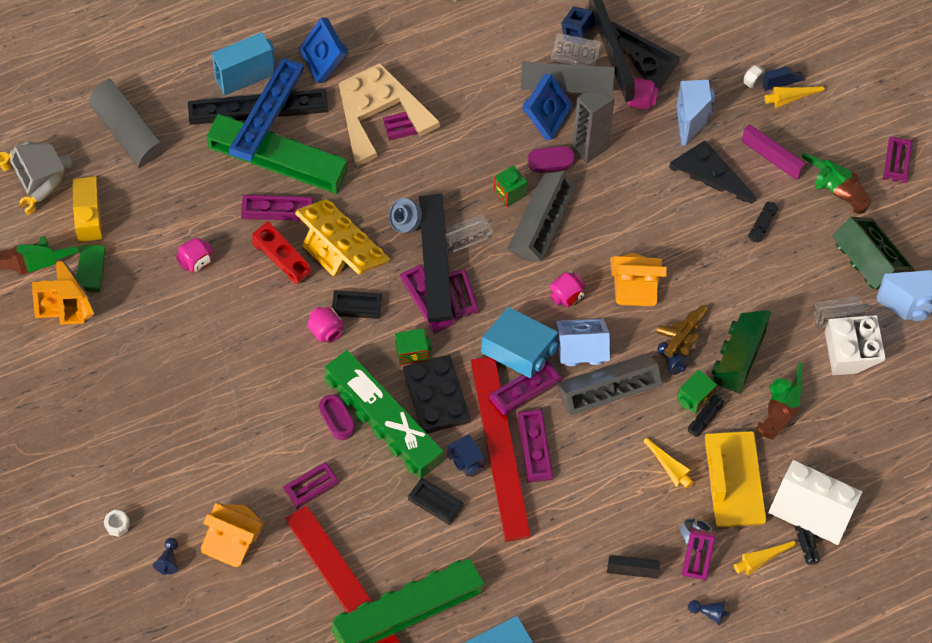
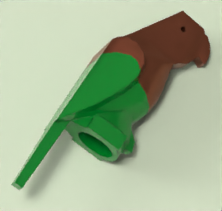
(840, 183)
(33, 257)
(782, 405)

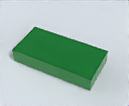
(91, 267)

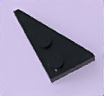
(649, 58)
(707, 166)

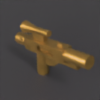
(682, 332)

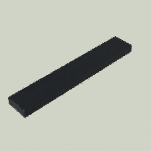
(613, 49)
(240, 107)
(435, 258)

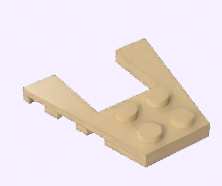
(370, 94)

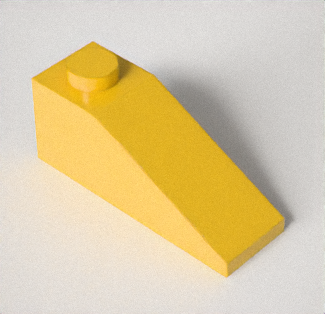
(86, 209)

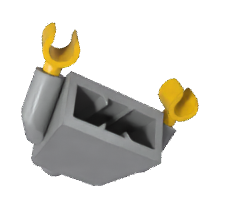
(37, 169)

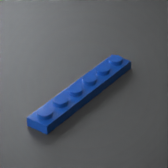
(266, 109)

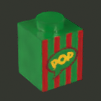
(510, 186)
(412, 346)
(696, 392)

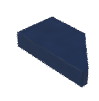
(781, 77)

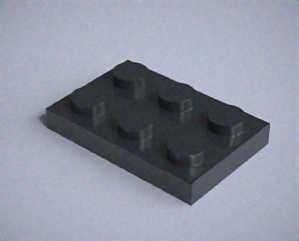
(436, 394)

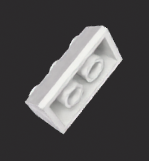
(815, 502)

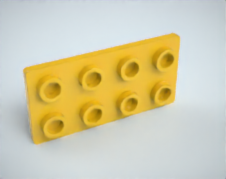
(337, 240)
(735, 479)

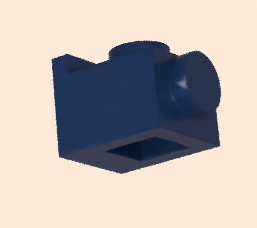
(578, 22)
(466, 456)

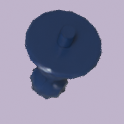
(676, 363)
(166, 562)
(713, 611)

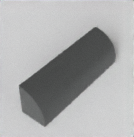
(569, 76)
(125, 123)
(592, 124)
(542, 216)
(610, 384)

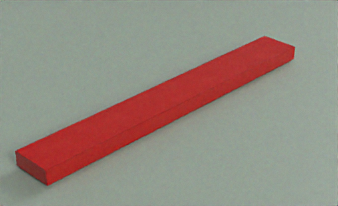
(500, 452)
(329, 562)

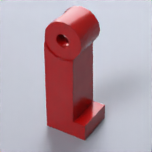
(281, 252)

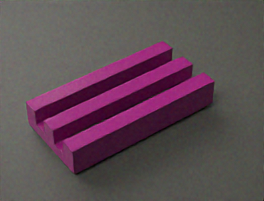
(398, 121)
(895, 175)
(465, 310)
(314, 493)
(702, 535)

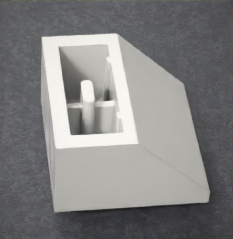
(853, 344)

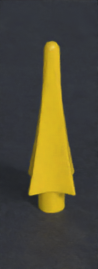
(784, 95)
(676, 470)
(754, 560)

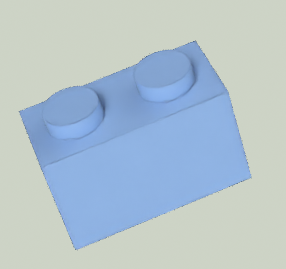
(693, 107)
(907, 294)
(583, 341)

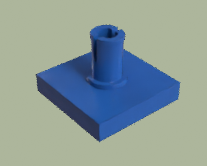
(322, 50)
(547, 106)

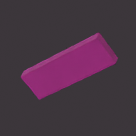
(773, 152)
(273, 207)
(415, 284)
(524, 389)
(535, 446)

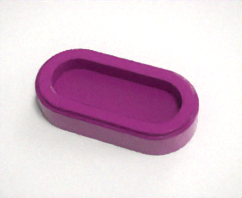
(550, 159)
(337, 417)

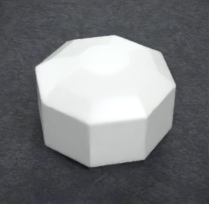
(754, 76)
(116, 523)

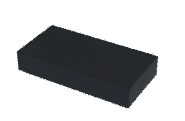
(357, 304)
(435, 501)
(633, 566)

